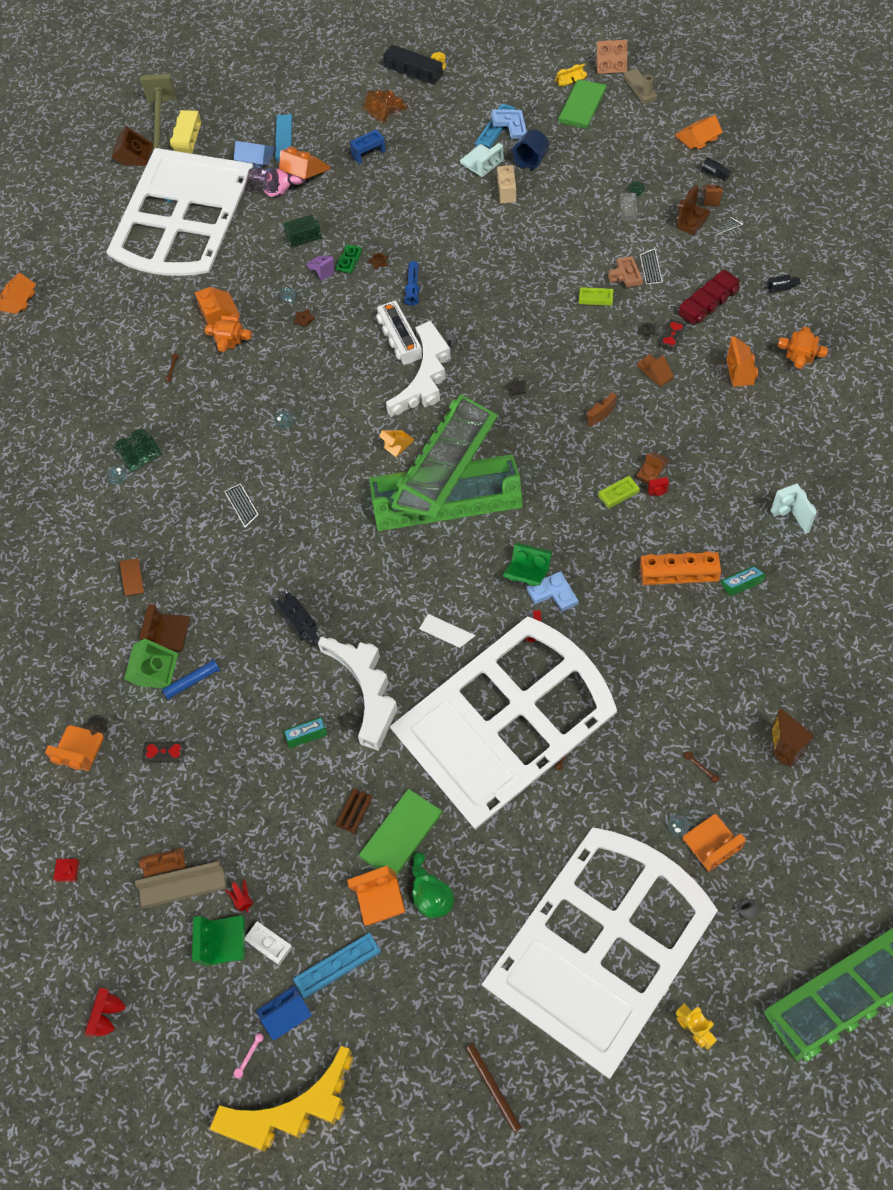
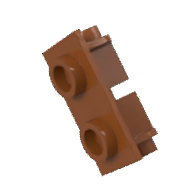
(163, 862)

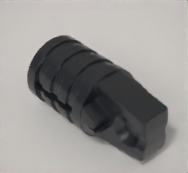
(715, 169)
(782, 283)

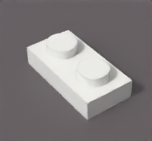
(268, 943)

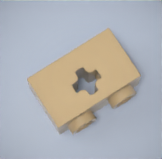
(506, 184)

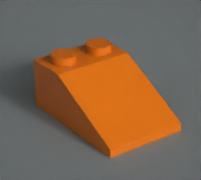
(301, 163)

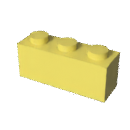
(186, 131)

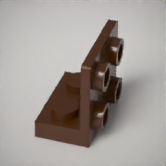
(690, 215)
(165, 629)

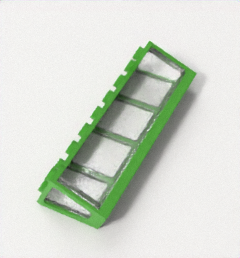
(444, 459)

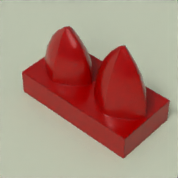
(104, 1003)

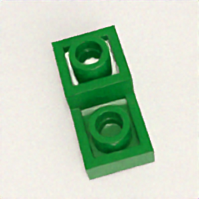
(349, 259)

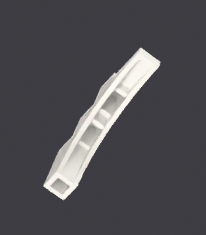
(431, 372)
(361, 663)

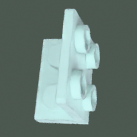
(482, 159)
(796, 501)

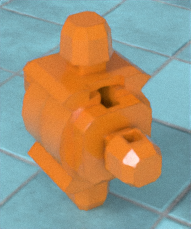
(228, 332)
(802, 347)

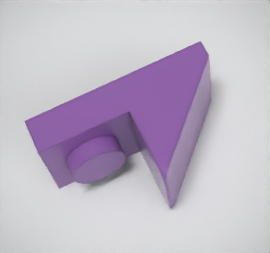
(323, 265)

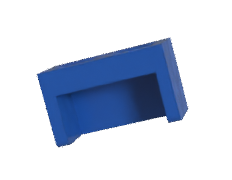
(365, 143)

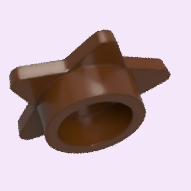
(378, 260)
(306, 321)

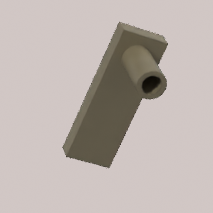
(641, 85)

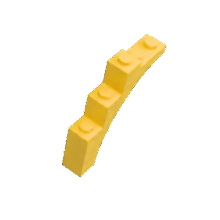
(320, 1101)

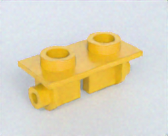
(576, 72)

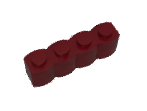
(709, 297)

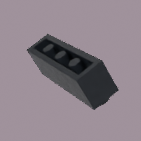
(413, 64)

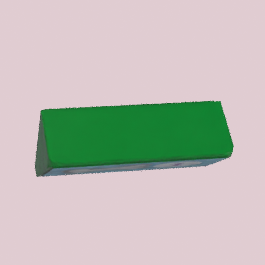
(743, 580)
(305, 732)

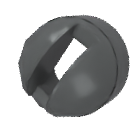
(450, 339)
(748, 908)

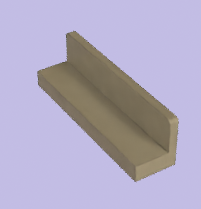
(181, 884)

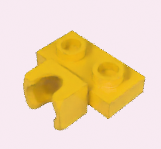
(697, 1025)

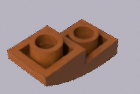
(601, 410)
(131, 577)

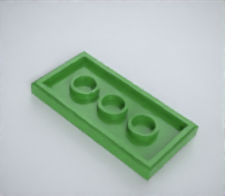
(582, 104)
(401, 832)

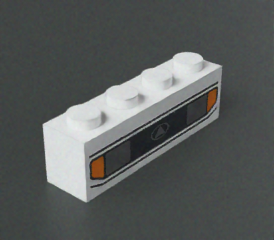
(399, 333)

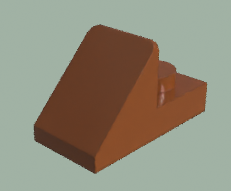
(712, 195)
(656, 369)
(652, 468)

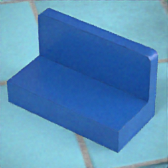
(283, 1013)

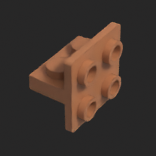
(611, 56)

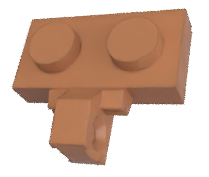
(627, 272)

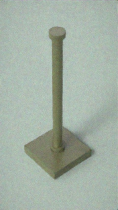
(158, 89)

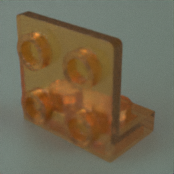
(380, 102)

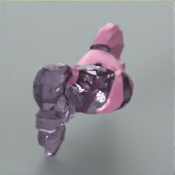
(270, 179)

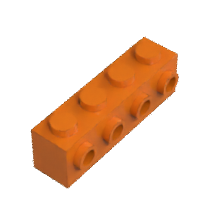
(680, 568)

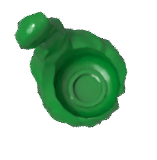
(430, 894)

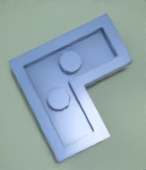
(512, 119)
(555, 587)

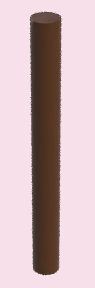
(494, 1089)

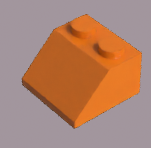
(700, 132)
(16, 293)
(215, 304)
(741, 363)

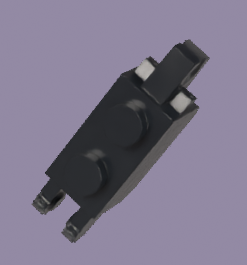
(297, 618)

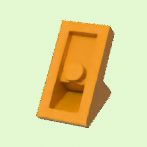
(395, 441)

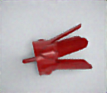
(241, 901)

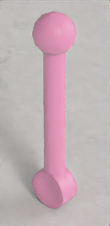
(238, 1073)

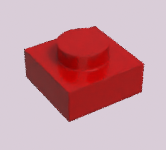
(658, 486)
(66, 870)

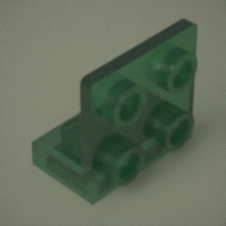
(302, 230)
(137, 449)

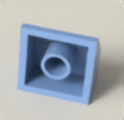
(253, 153)

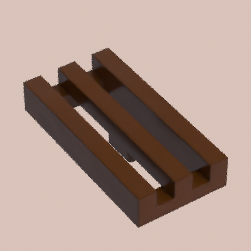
(361, 795)

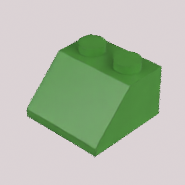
(151, 665)

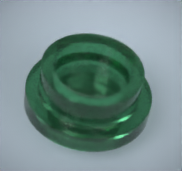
(636, 187)

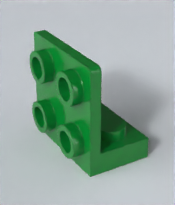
(528, 564)
(218, 940)

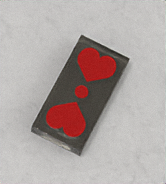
(672, 335)
(164, 752)

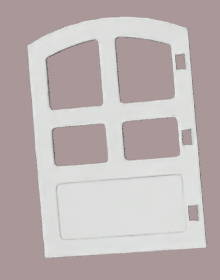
(187, 180)
(465, 750)
(569, 989)

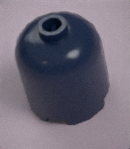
(530, 149)

